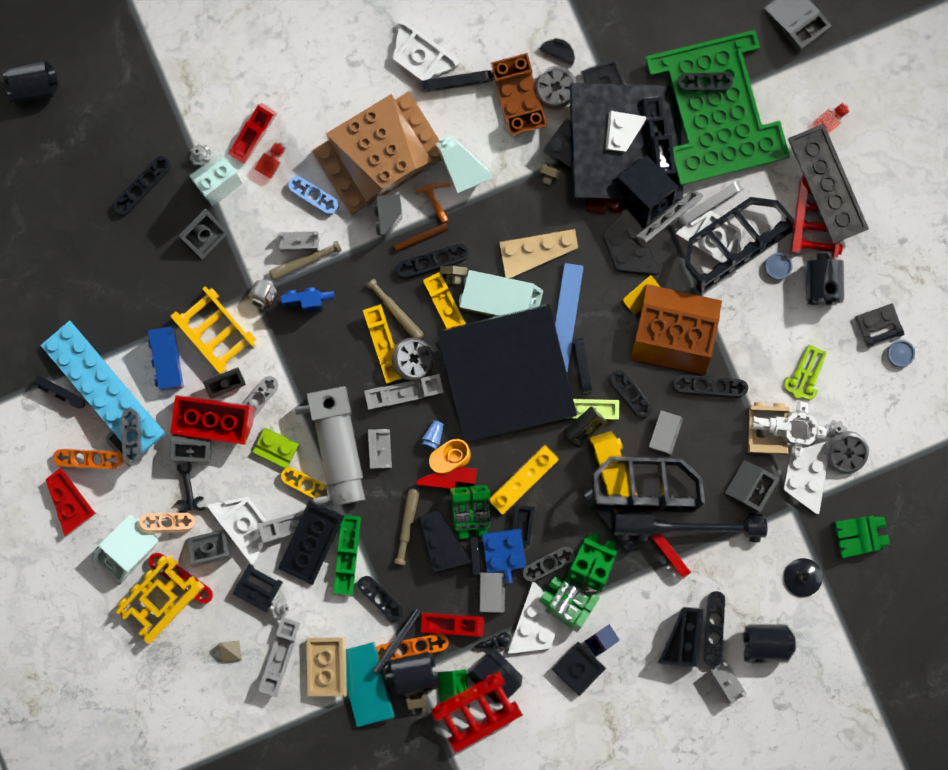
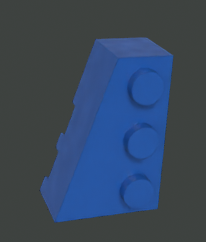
(165, 358)

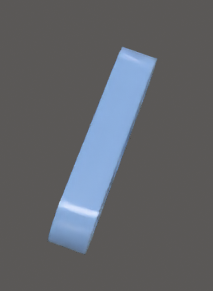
(304, 183)

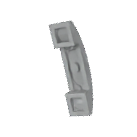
(403, 392)
(281, 527)
(279, 657)

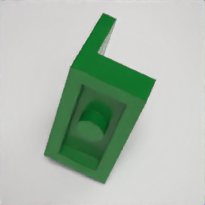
(452, 684)

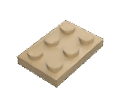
(326, 667)

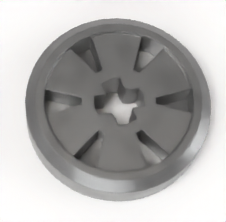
(550, 77)
(401, 356)
(839, 444)

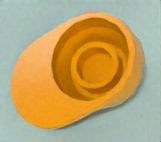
(450, 456)

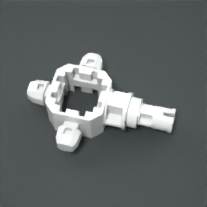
(782, 426)

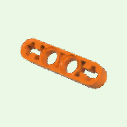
(88, 458)
(410, 643)

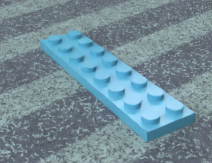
(99, 384)

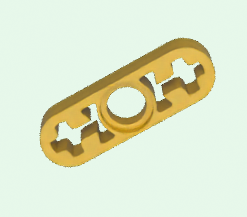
(322, 487)

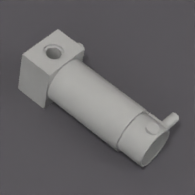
(336, 446)

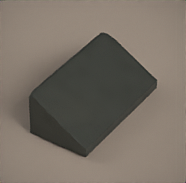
(224, 383)
(585, 426)

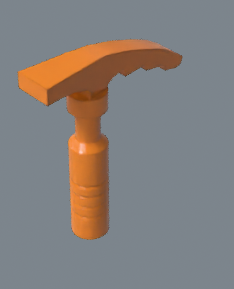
(436, 205)

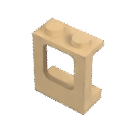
(766, 445)

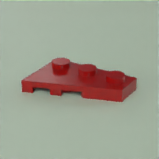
(69, 502)

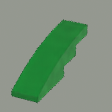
(347, 556)

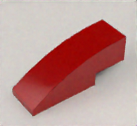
(252, 133)
(449, 480)
(452, 624)

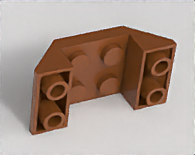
(518, 94)

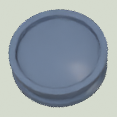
(778, 266)
(901, 353)

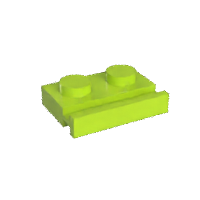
(276, 448)

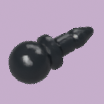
(502, 640)

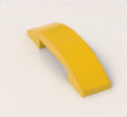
(443, 301)
(382, 340)

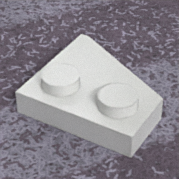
(622, 130)

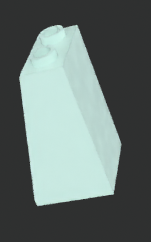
(216, 179)
(497, 295)

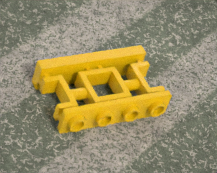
(170, 609)

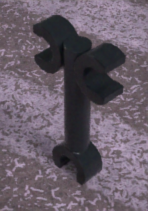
(190, 503)

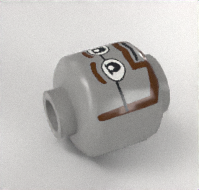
(262, 293)

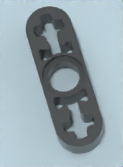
(138, 442)
(533, 565)

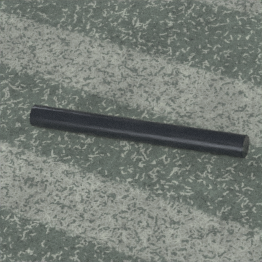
(397, 641)

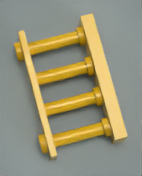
(195, 333)
(523, 480)

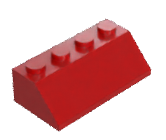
(212, 419)

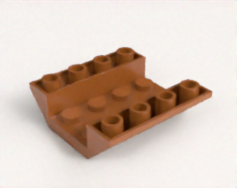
(676, 330)

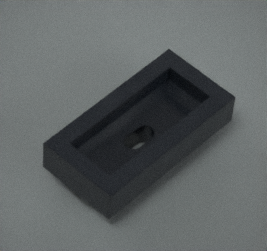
(525, 514)

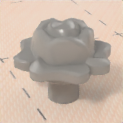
(200, 155)
(834, 428)
(279, 607)

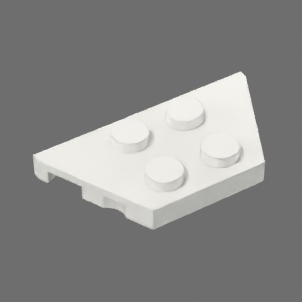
(420, 54)
(726, 233)
(807, 476)
(240, 521)
(536, 626)

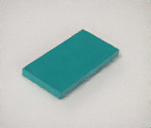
(366, 689)

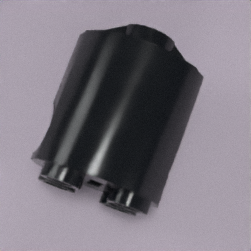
(31, 82)
(824, 280)
(768, 643)
(412, 674)

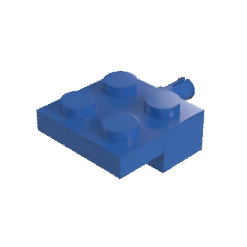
(309, 299)
(504, 552)

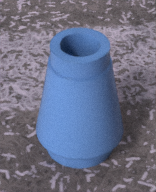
(433, 435)

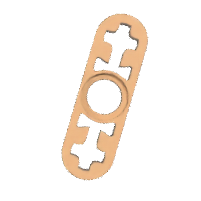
(180, 528)

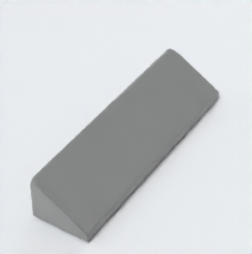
(668, 217)

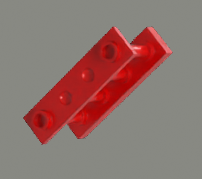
(801, 225)
(485, 726)

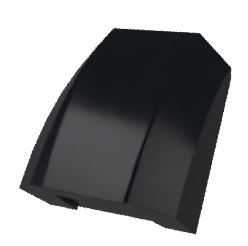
(494, 663)

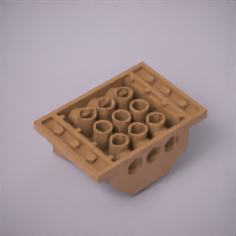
(378, 151)

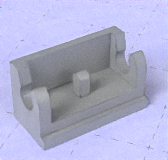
(299, 241)
(666, 432)
(379, 448)
(492, 592)
(728, 682)

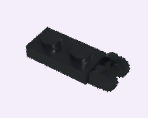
(61, 393)

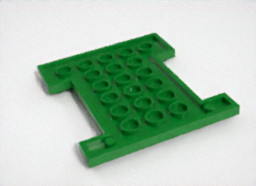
(724, 125)

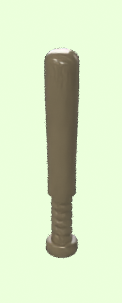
(303, 261)
(410, 327)
(409, 513)

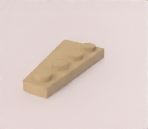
(533, 251)

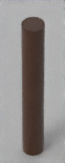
(420, 237)

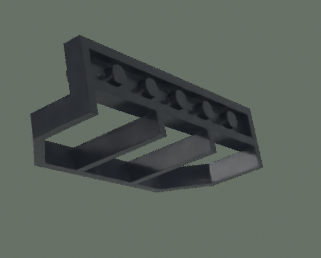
(750, 251)
(652, 502)

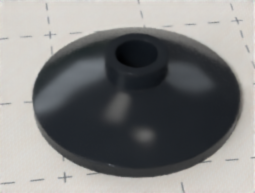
(793, 574)

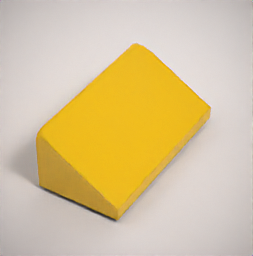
(634, 300)

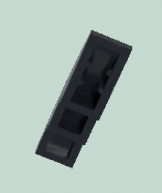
(657, 134)

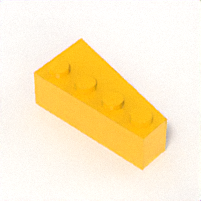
(614, 474)

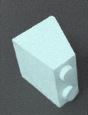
(461, 165)
(125, 549)

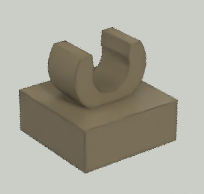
(550, 171)
(453, 273)
(416, 701)

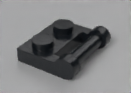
(877, 319)
(255, 594)

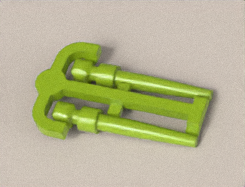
(798, 393)

